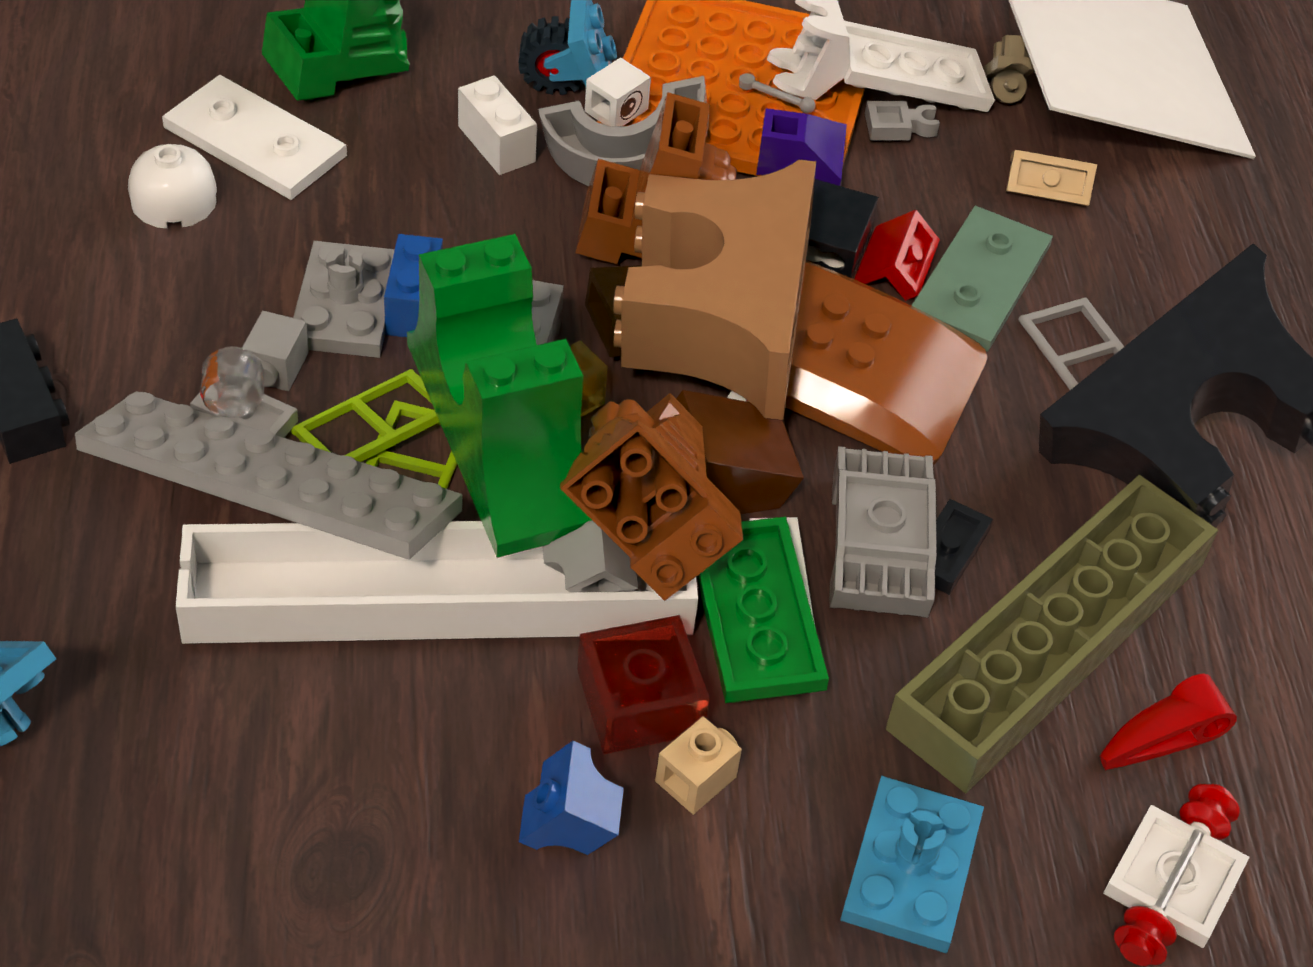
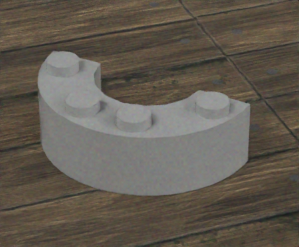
(580, 141)

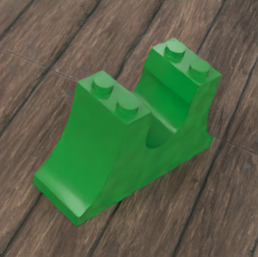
(497, 393)

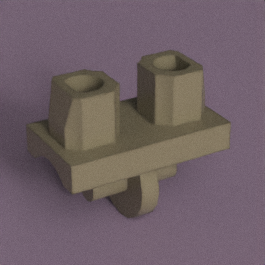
(1010, 69)

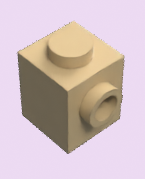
(698, 764)

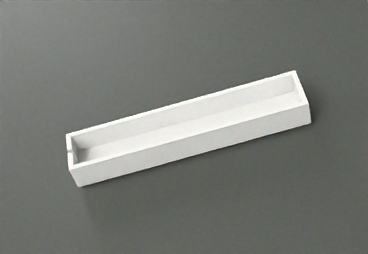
(319, 587)

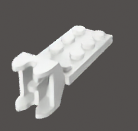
(879, 61)

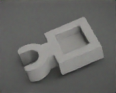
(896, 122)

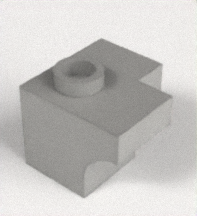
(590, 561)

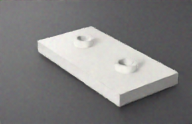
(255, 136)

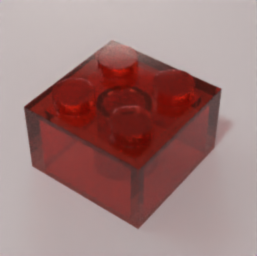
(641, 683)

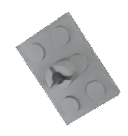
(345, 298)

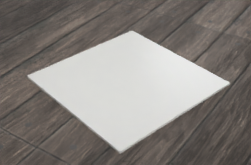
(1131, 69)

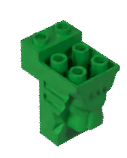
(334, 43)

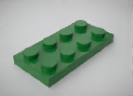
(762, 617)

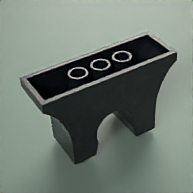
(1200, 358)

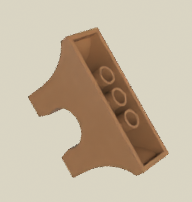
(719, 281)

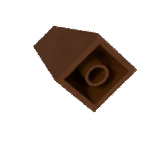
(744, 452)

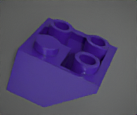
(802, 136)

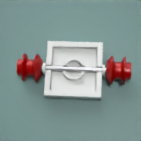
(1177, 875)

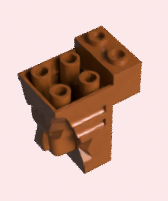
(675, 151)
(651, 492)

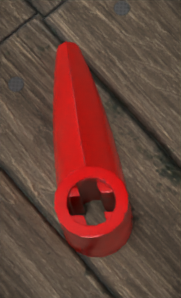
(1186, 718)

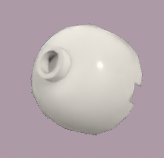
(172, 186)

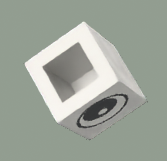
(617, 93)

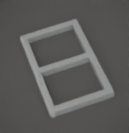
(1060, 363)

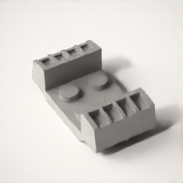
(884, 532)

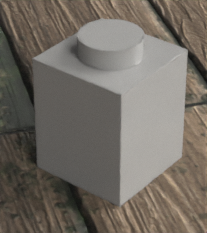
(280, 346)

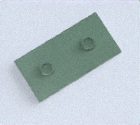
(983, 274)

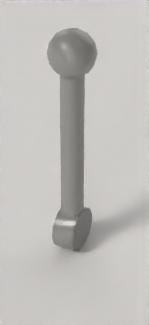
(748, 82)

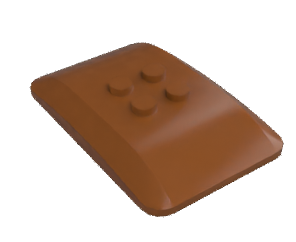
(878, 366)

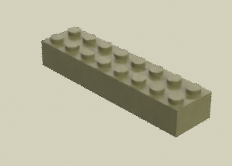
(1049, 633)

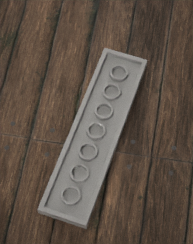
(272, 473)

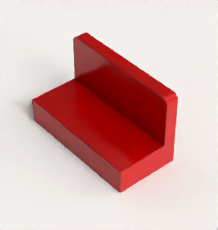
(901, 253)

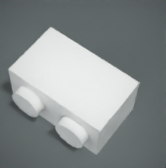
(497, 124)

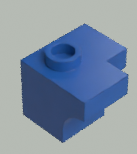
(571, 804)

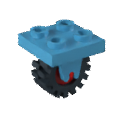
(566, 53)

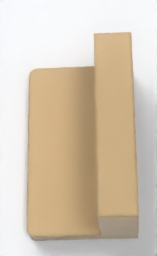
(1051, 177)

